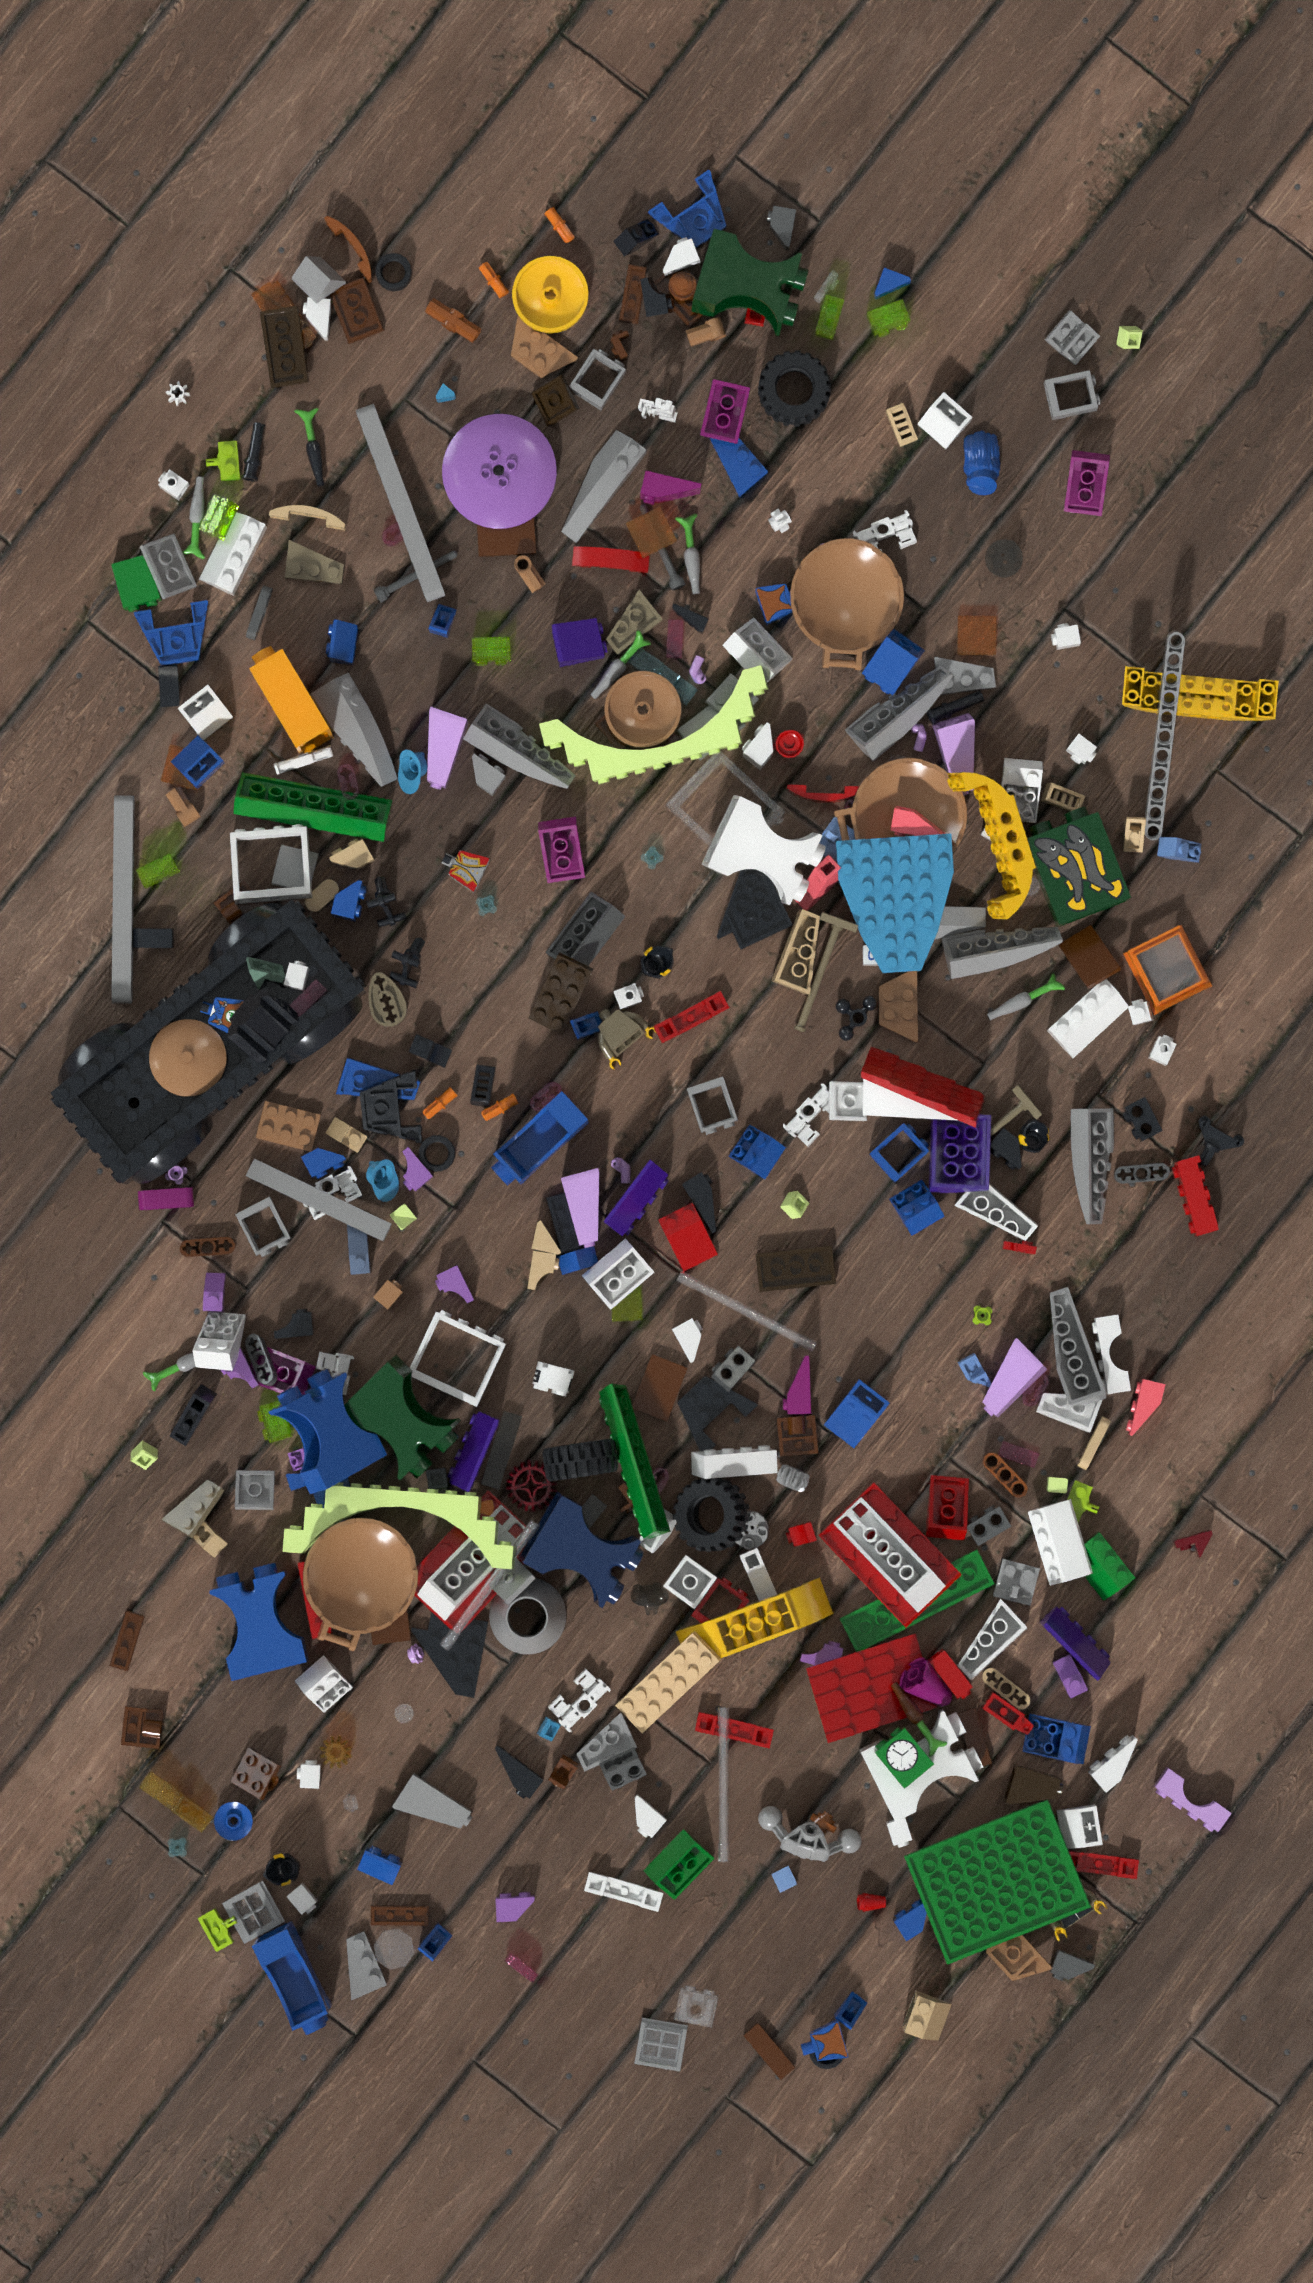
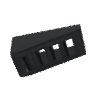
(695, 620)
(481, 1101)

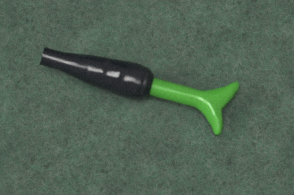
(313, 446)

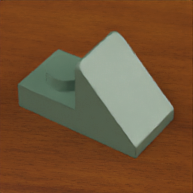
(264, 970)

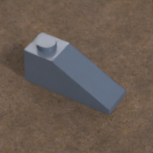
(358, 1251)

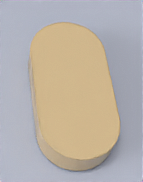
(322, 895)

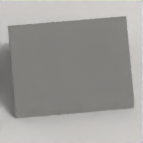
(317, 278)

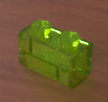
(829, 317)
(888, 318)
(218, 517)
(491, 650)
(158, 871)
(275, 1427)

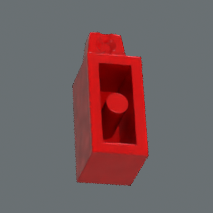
(1007, 1713)

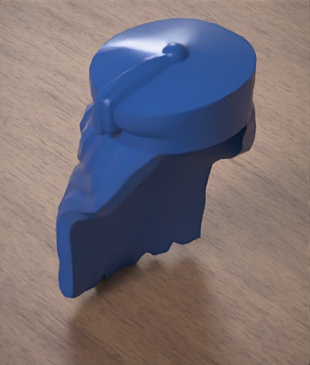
(981, 462)

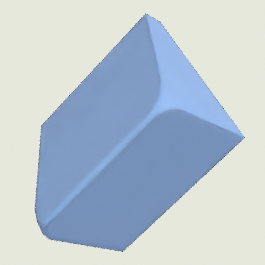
(784, 1879)

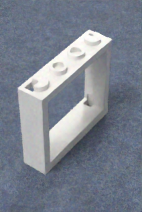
(271, 894)
(463, 1325)

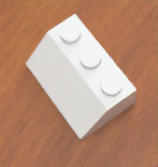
(755, 647)
(618, 1274)

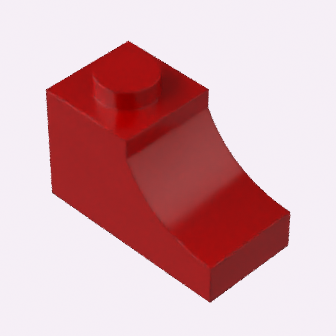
(801, 1534)

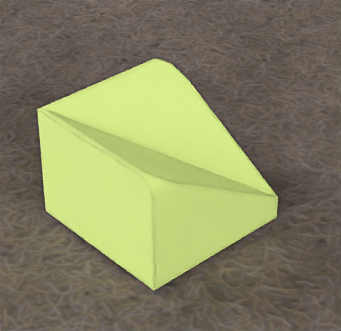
(1129, 337)
(794, 1204)
(403, 1216)
(144, 1455)
(1057, 1485)

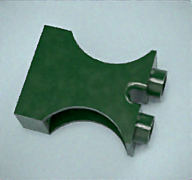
(738, 280)
(392, 1411)

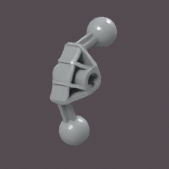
(807, 1839)

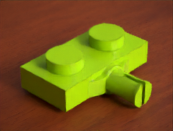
(226, 460)
(1080, 1499)
(217, 1929)

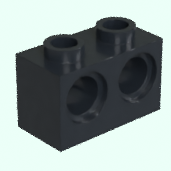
(1146, 1117)

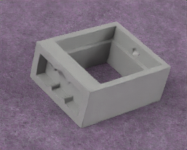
(585, 394)
(1052, 398)
(705, 1087)
(281, 1242)

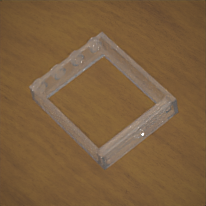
(699, 777)

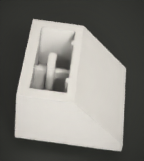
(944, 420)
(205, 712)
(760, 748)
(323, 1684)
(1080, 1826)

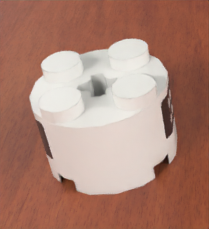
(552, 1377)

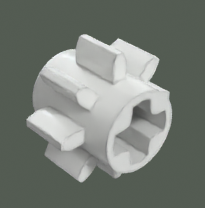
(174, 390)
(779, 520)

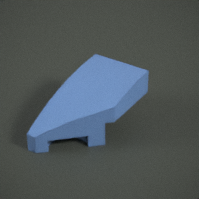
(973, 1370)

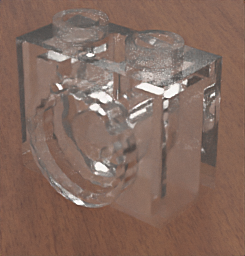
(706, 2000)

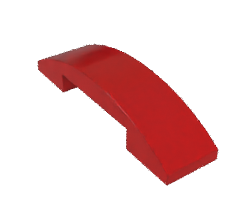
(610, 558)
(800, 791)
(691, 1017)
(737, 1730)
(1105, 1864)

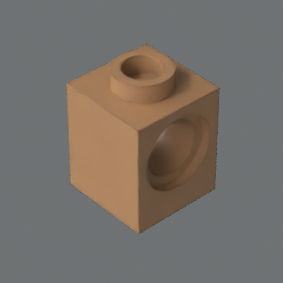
(388, 1293)

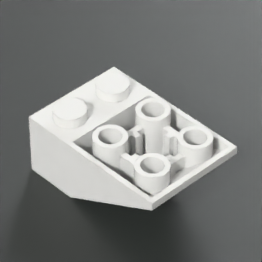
(1023, 781)
(219, 1341)
(1112, 1767)

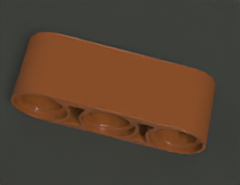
(1009, 1483)

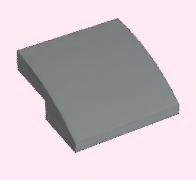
(1072, 337)
(289, 867)

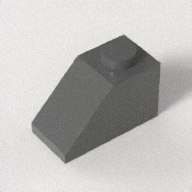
(782, 224)
(1069, 1966)

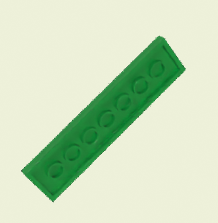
(875, 1622)

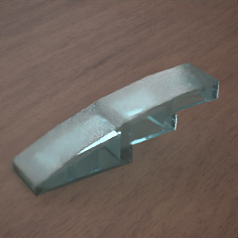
(646, 662)

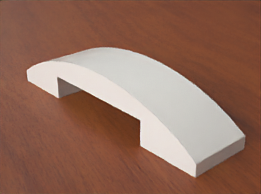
(623, 1891)

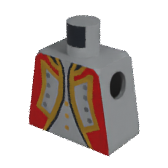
(466, 868)

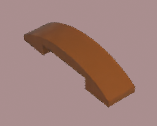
(337, 229)

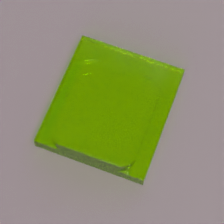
(629, 1308)

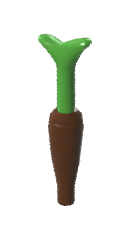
(916, 1718)

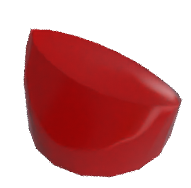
(789, 743)

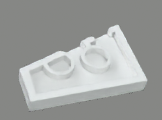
(1058, 1408)

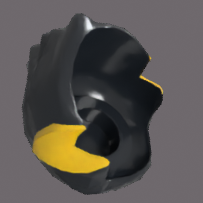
(657, 961)
(1034, 1135)
(282, 1869)

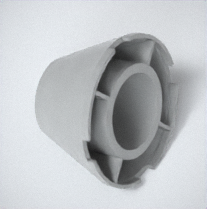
(540, 1641)

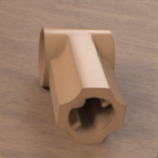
(709, 331)
(530, 575)
(184, 809)

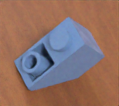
(1179, 849)

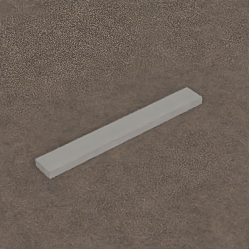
(318, 1200)

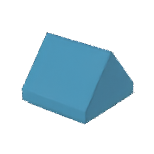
(445, 394)
(548, 1729)

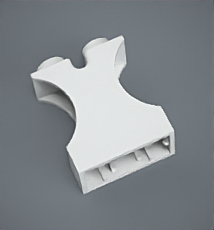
(749, 843)
(961, 1763)

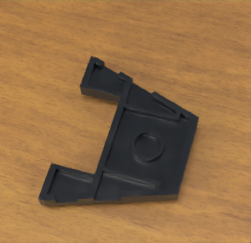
(382, 1109)
(705, 1403)

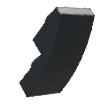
(168, 686)
(153, 938)

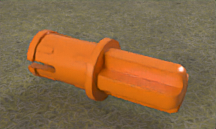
(559, 225)
(493, 280)
(439, 1103)
(499, 1107)

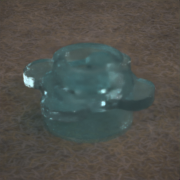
(657, 857)
(486, 900)
(172, 1847)

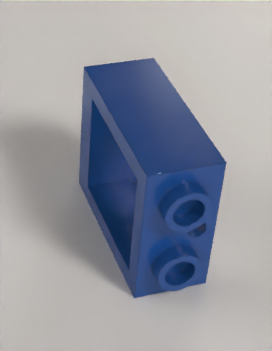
(886, 1167)

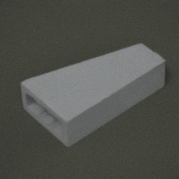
(431, 1803)

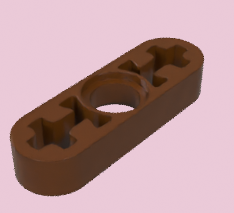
(193, 1253)

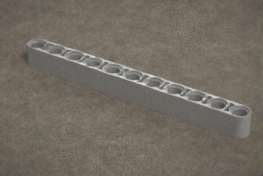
(400, 503)
(1164, 726)
(123, 899)

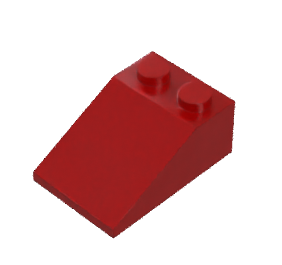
(687, 1237)
(947, 1507)

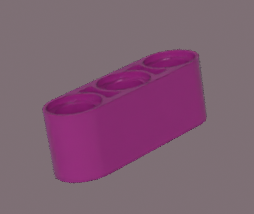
(165, 1198)

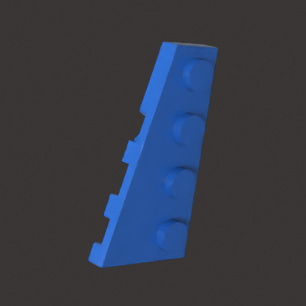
(739, 464)
(361, 1075)

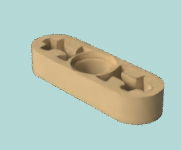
(1093, 1443)
(1020, 1693)

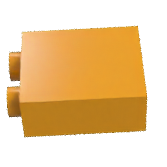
(290, 700)

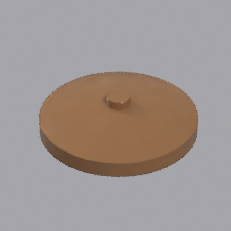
(642, 709)
(187, 1057)

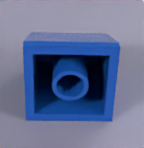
(892, 662)

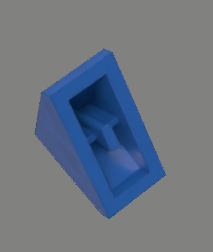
(890, 282)
(442, 620)
(586, 1025)
(577, 1260)
(434, 1942)
(850, 2010)

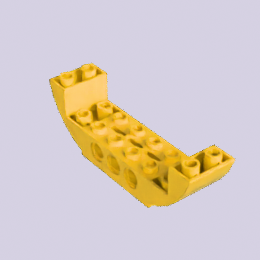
(1203, 696)
(1007, 840)
(763, 1619)

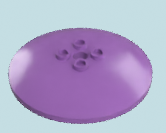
(506, 498)

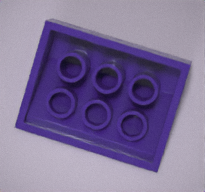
(959, 1156)
(636, 1198)
(474, 1451)
(1079, 1646)

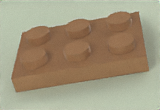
(288, 1126)

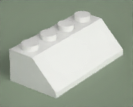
(233, 554)
(1088, 1018)
(1060, 1542)

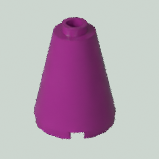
(925, 1683)

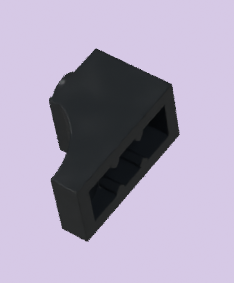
(655, 300)
(430, 1051)
(300, 1325)

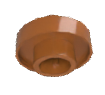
(682, 286)
(824, 1821)

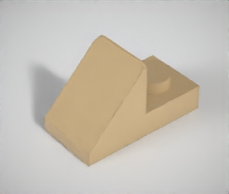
(1134, 834)
(346, 1135)

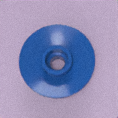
(226, 1828)

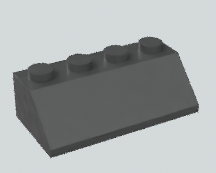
(587, 930)

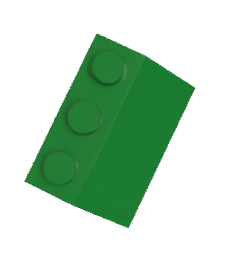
(1108, 1569)
(678, 1864)

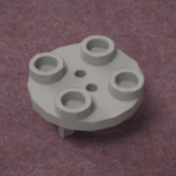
(757, 1534)

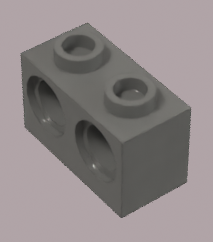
(736, 1371)
(989, 1529)
(623, 1769)

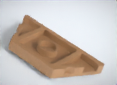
(539, 351)
(899, 1005)
(1018, 1958)

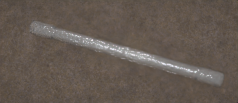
(693, 1283)
(454, 1633)
(723, 1845)

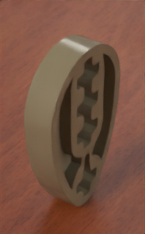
(397, 1000)

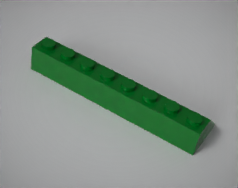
(312, 807)
(634, 1461)

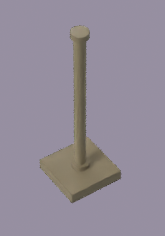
(837, 925)
(1024, 1104)

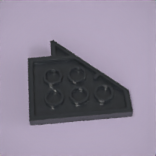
(753, 910)
(462, 1662)

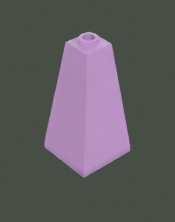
(444, 742)
(956, 743)
(583, 1203)
(1013, 1378)

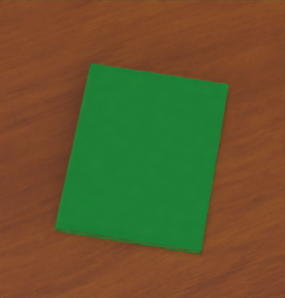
(997, 1881)

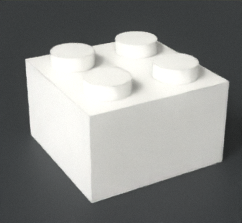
(690, 1581)

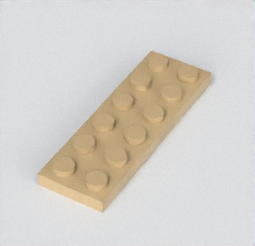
(668, 1682)

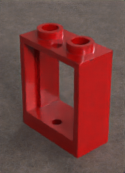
(725, 1583)
(950, 1674)

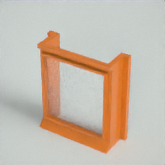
(1167, 969)

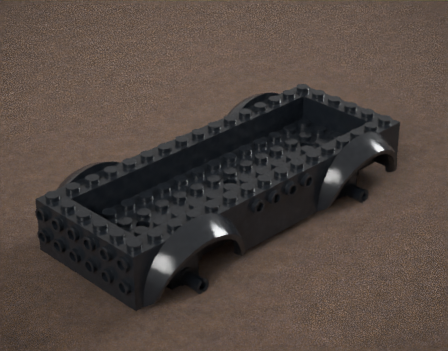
(116, 1065)

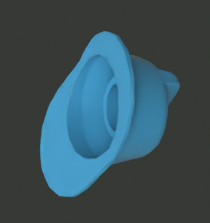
(411, 769)
(383, 1179)

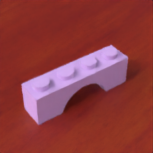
(1212, 1814)

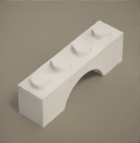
(1107, 1330)

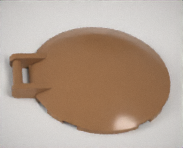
(846, 599)
(910, 785)
(359, 1578)

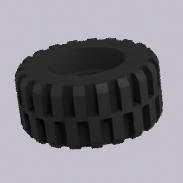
(800, 363)
(580, 1459)
(734, 1514)

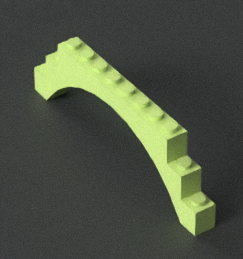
(717, 734)
(457, 1509)

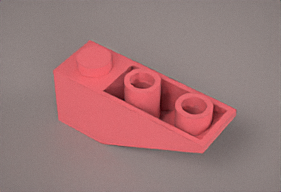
(912, 822)
(820, 882)
(1148, 1399)

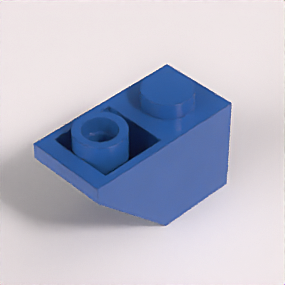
(320, 1161)
(911, 1921)

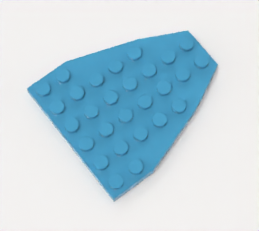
(897, 894)

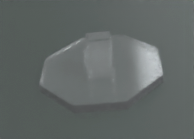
(393, 1949)

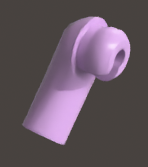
(696, 672)
(921, 736)
(622, 1167)

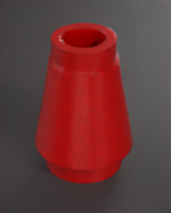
(870, 1902)

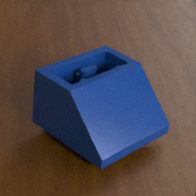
(343, 642)
(197, 762)
(347, 902)
(757, 1151)
(916, 1207)
(380, 1865)

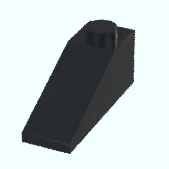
(701, 1195)
(193, 1414)
(521, 1776)

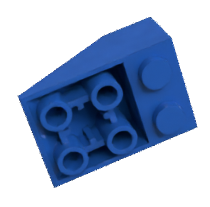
(856, 1413)
(1057, 1739)

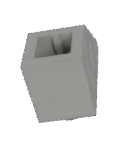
(487, 776)

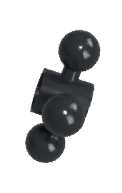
(843, 1006)

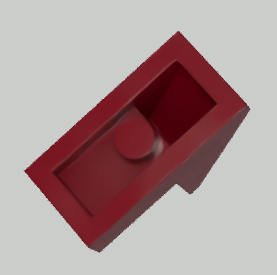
(1199, 1540)

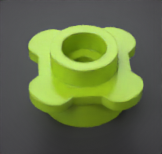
(987, 1314)

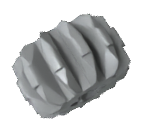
(792, 1478)

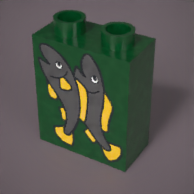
(1076, 867)

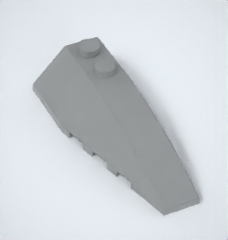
(602, 481)
(890, 721)
(353, 722)
(507, 743)
(961, 920)
(984, 952)
(1091, 1146)
(1072, 1352)

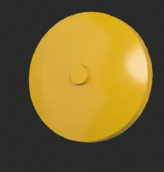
(550, 294)

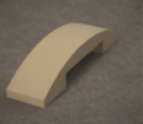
(284, 514)

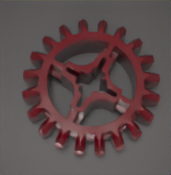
(533, 1502)

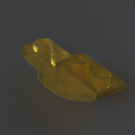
(176, 1801)

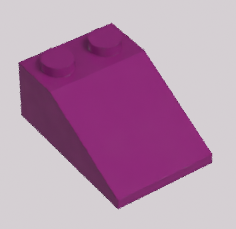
(725, 411)
(1086, 483)
(664, 488)
(561, 849)
(289, 1372)
(798, 1396)

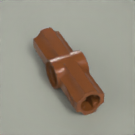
(453, 320)

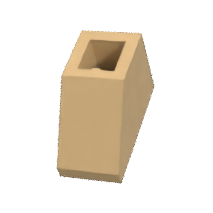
(354, 856)

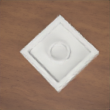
(846, 1101)

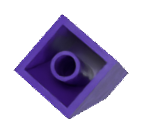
(578, 641)

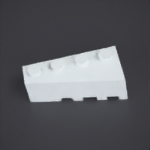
(998, 1211)
(733, 1462)
(994, 1637)

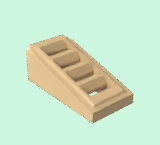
(901, 407)
(1048, 791)

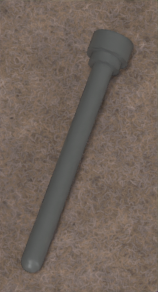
(675, 580)
(383, 592)

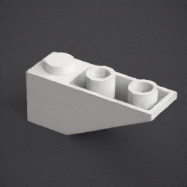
(758, 1574)

